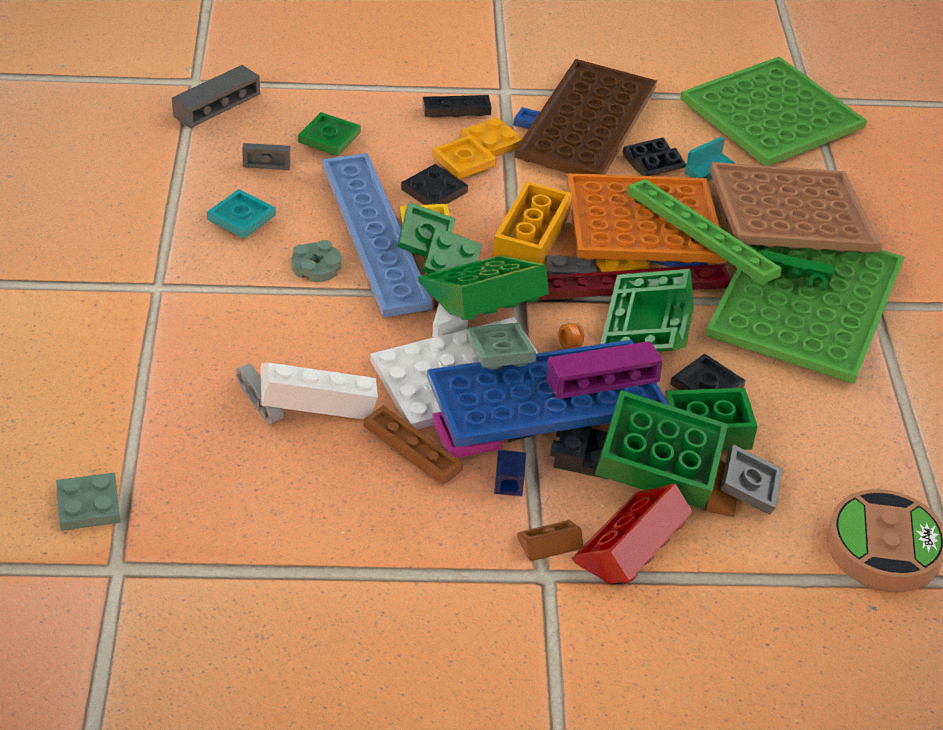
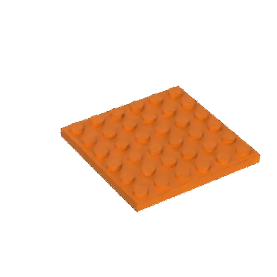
(620, 228)

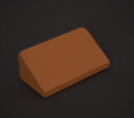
(719, 501)
(551, 540)

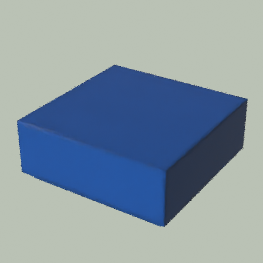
(525, 117)

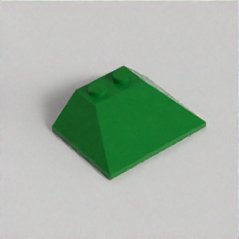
(651, 309)

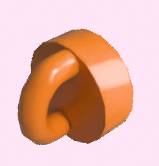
(571, 335)

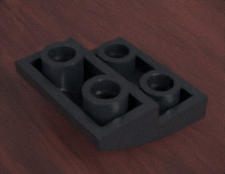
(653, 157)

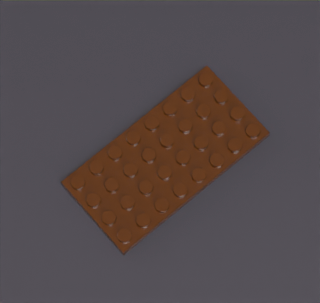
(586, 119)

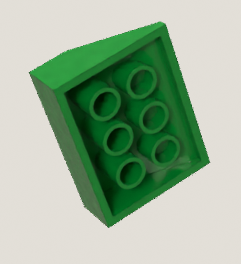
(487, 285)
(662, 446)

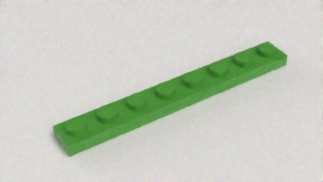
(704, 231)

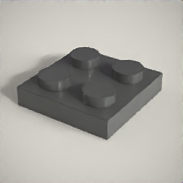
(751, 479)

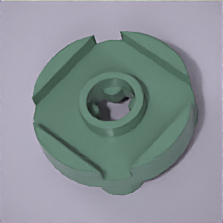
(305, 256)

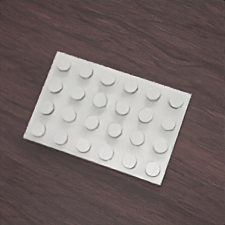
(405, 371)

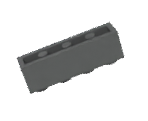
(216, 96)

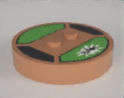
(886, 540)

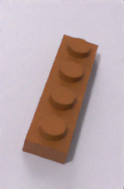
(413, 445)

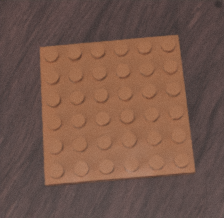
(793, 208)

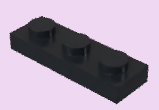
(456, 105)

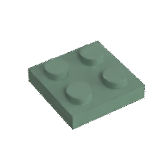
(87, 501)

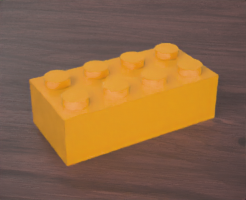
(533, 223)

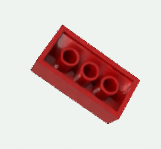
(634, 534)

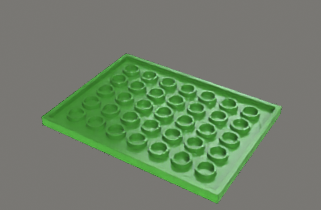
(806, 325)

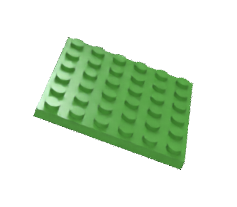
(773, 110)

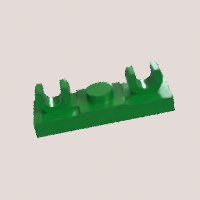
(799, 267)

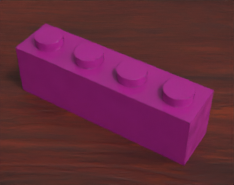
(604, 369)

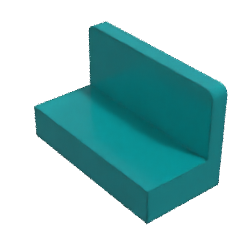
(700, 159)

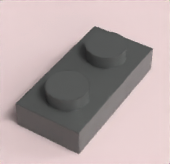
(266, 156)
(569, 265)

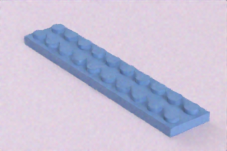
(376, 235)

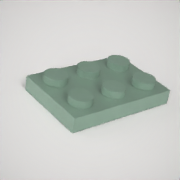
(501, 345)

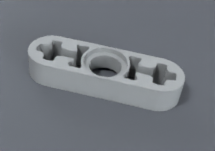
(251, 385)

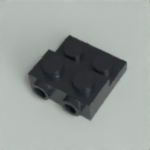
(578, 450)

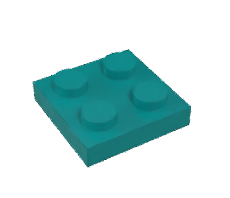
(241, 213)

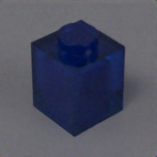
(510, 473)

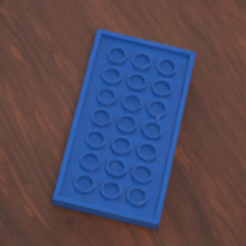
(518, 400)

